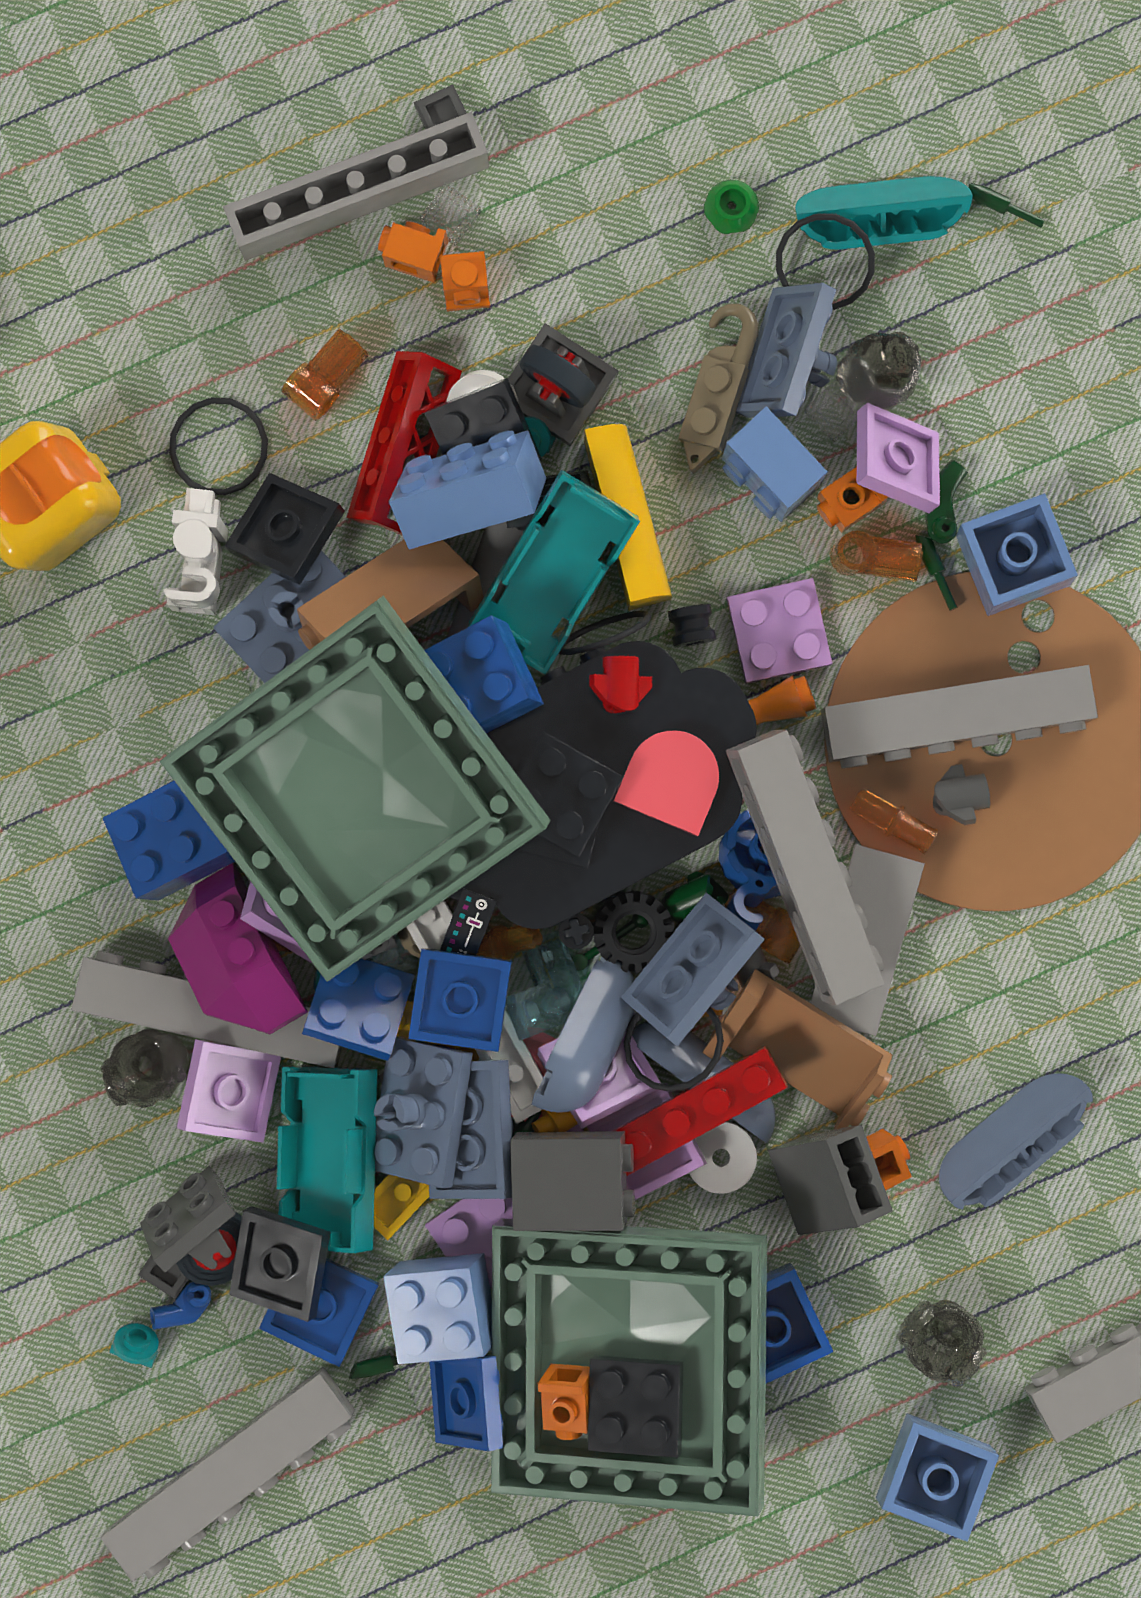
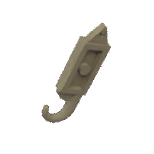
(718, 390)

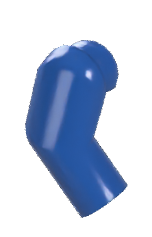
(185, 1308)

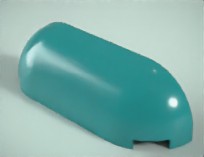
(885, 211)

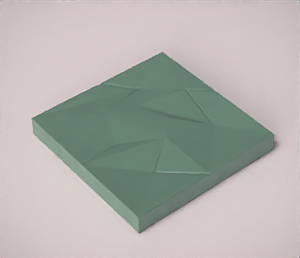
(355, 789)
(641, 1298)

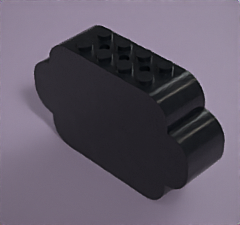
(627, 844)

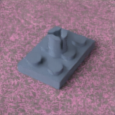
(789, 351)
(267, 620)
(693, 970)
(421, 1111)
(485, 1137)

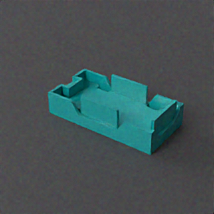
(557, 567)
(328, 1154)

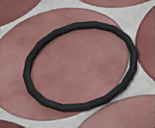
(871, 254)
(264, 444)
(582, 649)
(676, 1087)

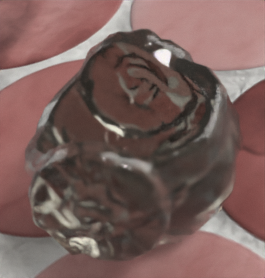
(880, 369)
(145, 1068)
(943, 1341)

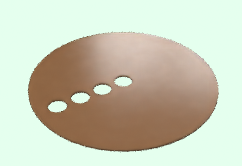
(1056, 801)

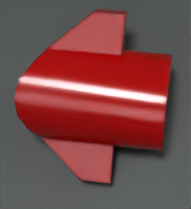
(620, 684)

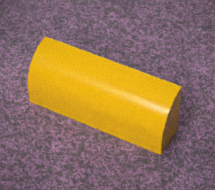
(619, 480)

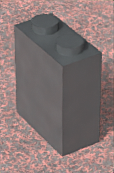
(830, 1180)
(571, 1181)

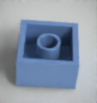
(772, 465)
(1016, 554)
(440, 1308)
(937, 1477)

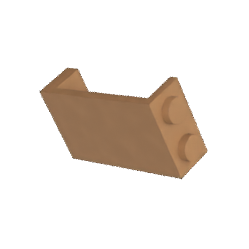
(410, 580)
(807, 1046)

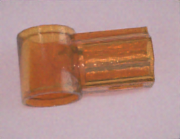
(317, 383)
(881, 557)
(776, 930)

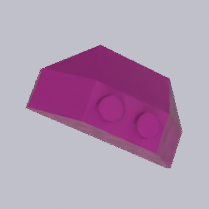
(231, 963)

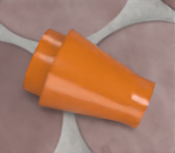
(784, 701)

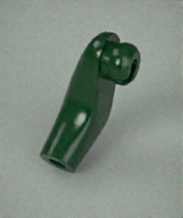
(941, 521)

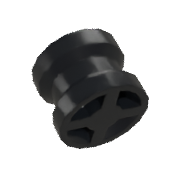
(692, 625)

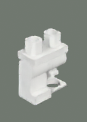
(197, 541)

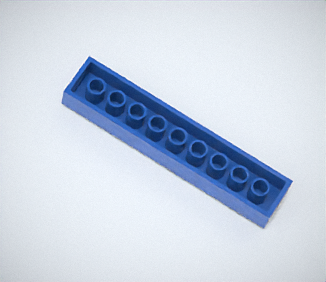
(171, 846)

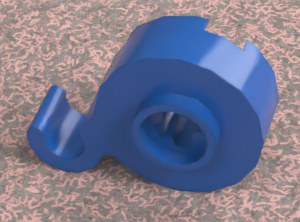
(746, 870)

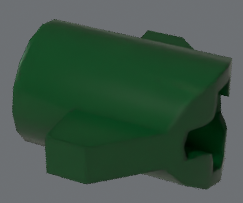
(685, 897)

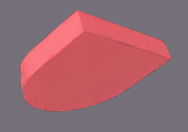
(671, 780)

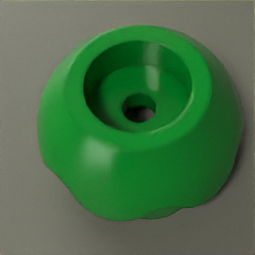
(731, 220)

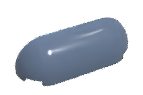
(587, 1040)
(688, 1061)
(1014, 1140)

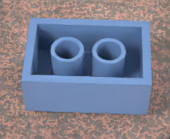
(468, 489)

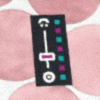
(468, 923)

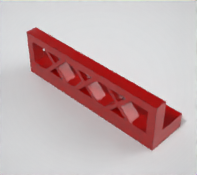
(396, 435)

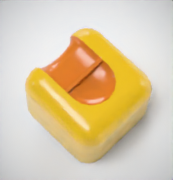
(50, 496)

